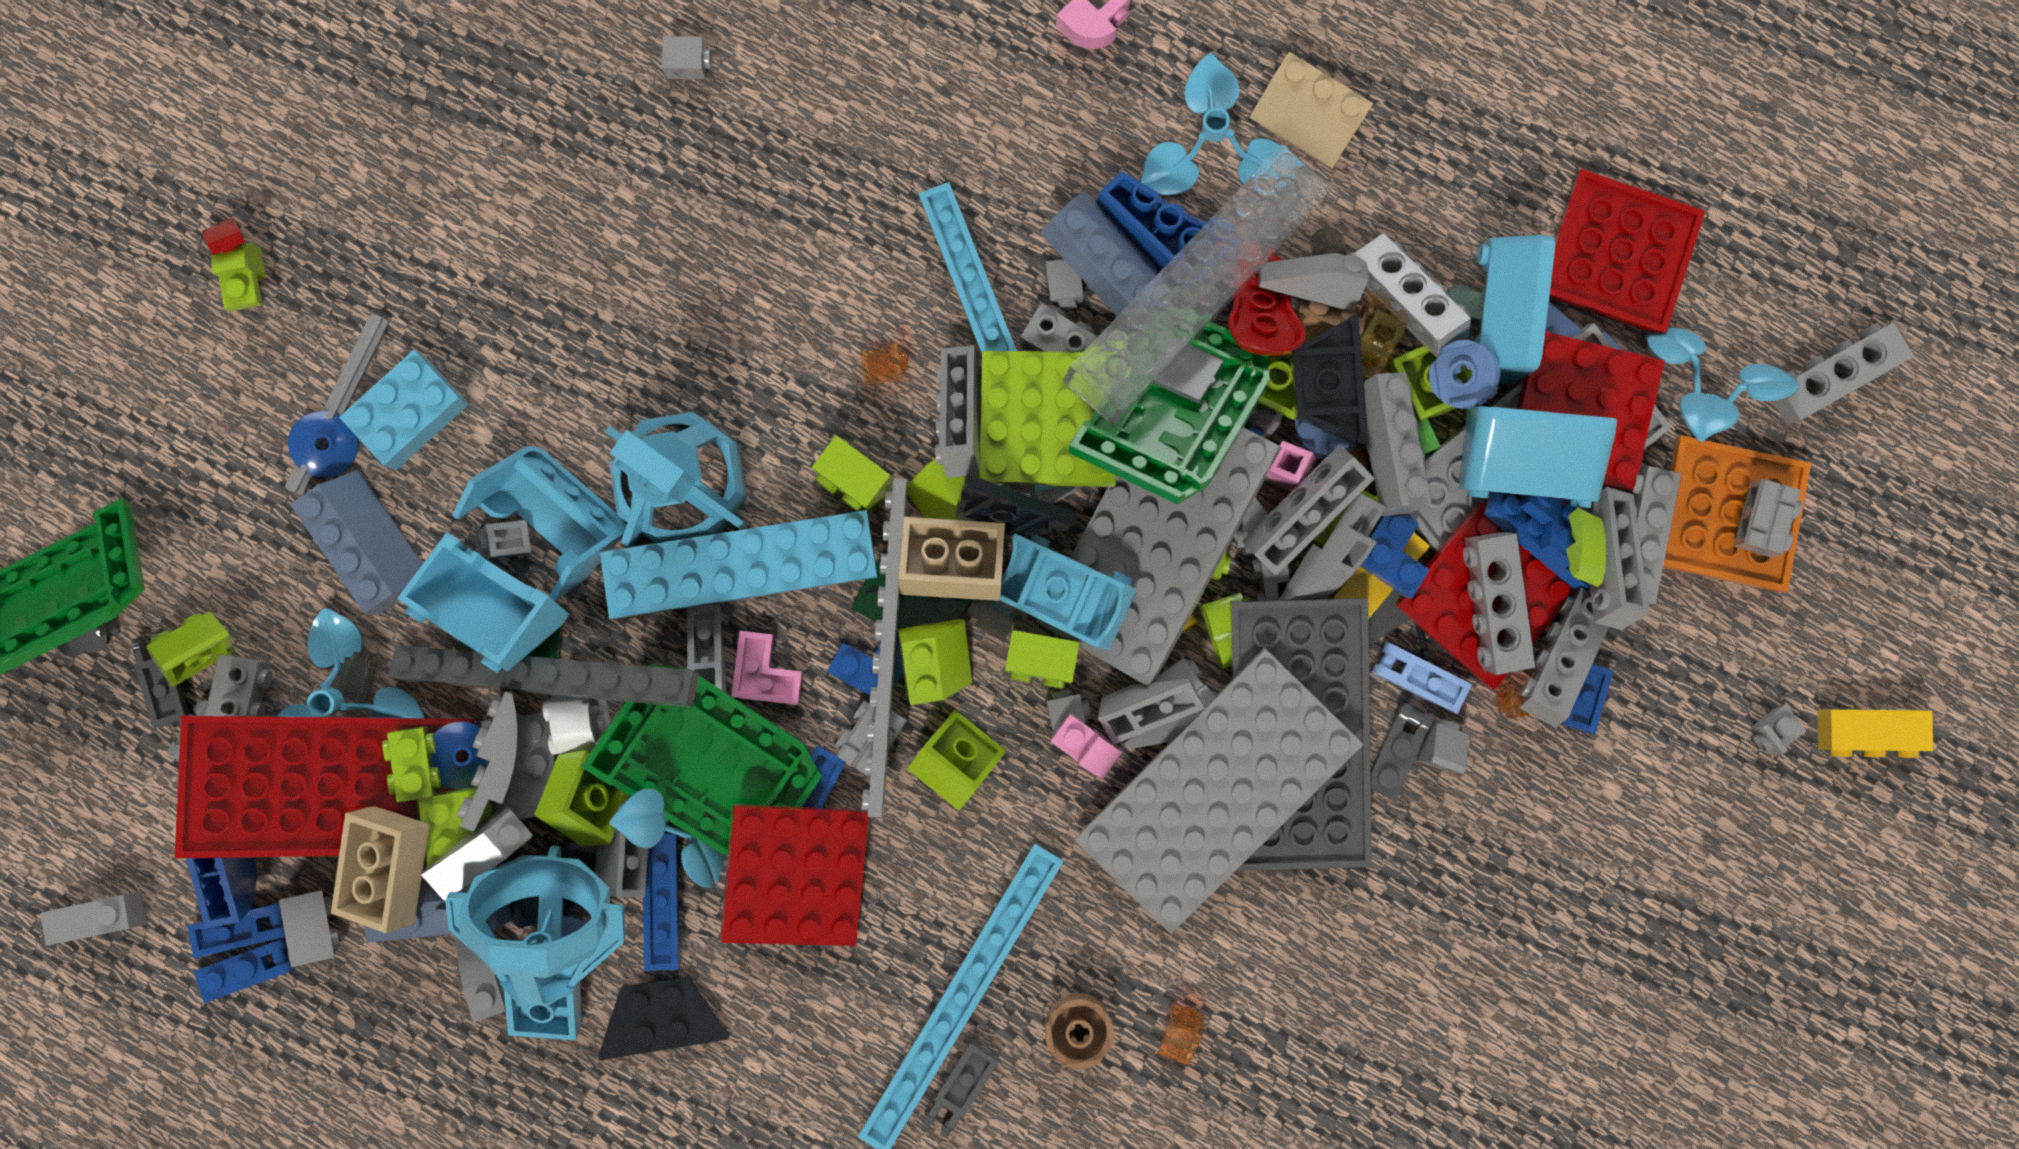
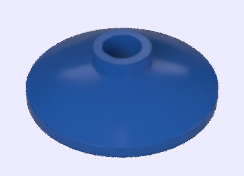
(328, 462)
(450, 740)

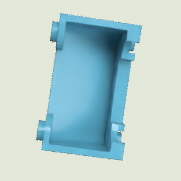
(1536, 454)
(481, 605)

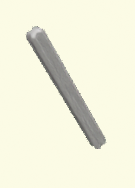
(344, 390)

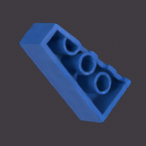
(1147, 219)

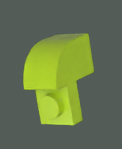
(239, 276)

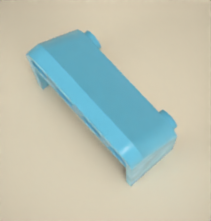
(1516, 301)
(552, 504)

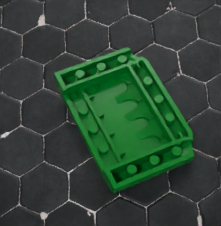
(1173, 441)
(69, 586)
(703, 760)

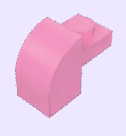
(1091, 27)
(1291, 466)
(1086, 746)

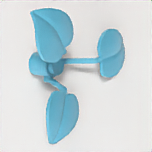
(1210, 91)
(1709, 412)
(328, 643)
(644, 824)

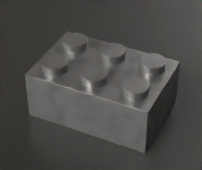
(531, 766)

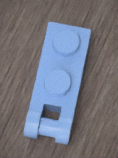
(1422, 678)

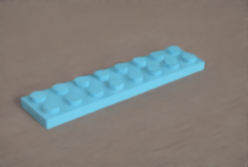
(738, 565)

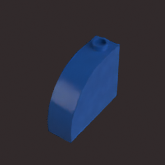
(223, 888)

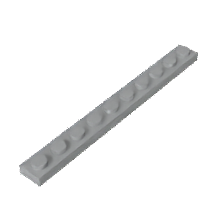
(884, 662)

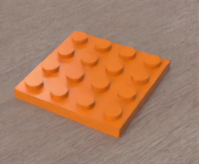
(1710, 509)

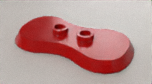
(1265, 320)

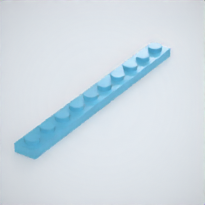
(967, 273)
(960, 998)

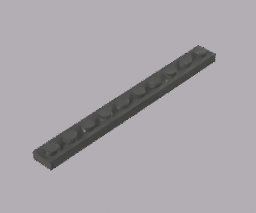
(547, 676)

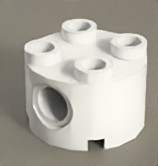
(575, 723)

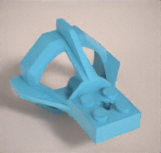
(667, 471)
(544, 969)

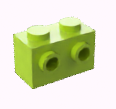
(411, 764)

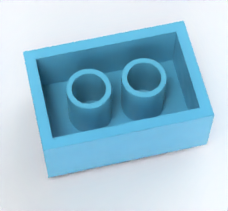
(404, 410)

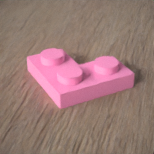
(756, 679)

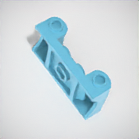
(1066, 592)

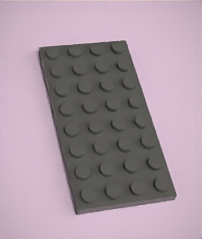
(1328, 652)

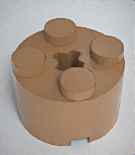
(1096, 1040)

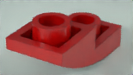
(223, 236)

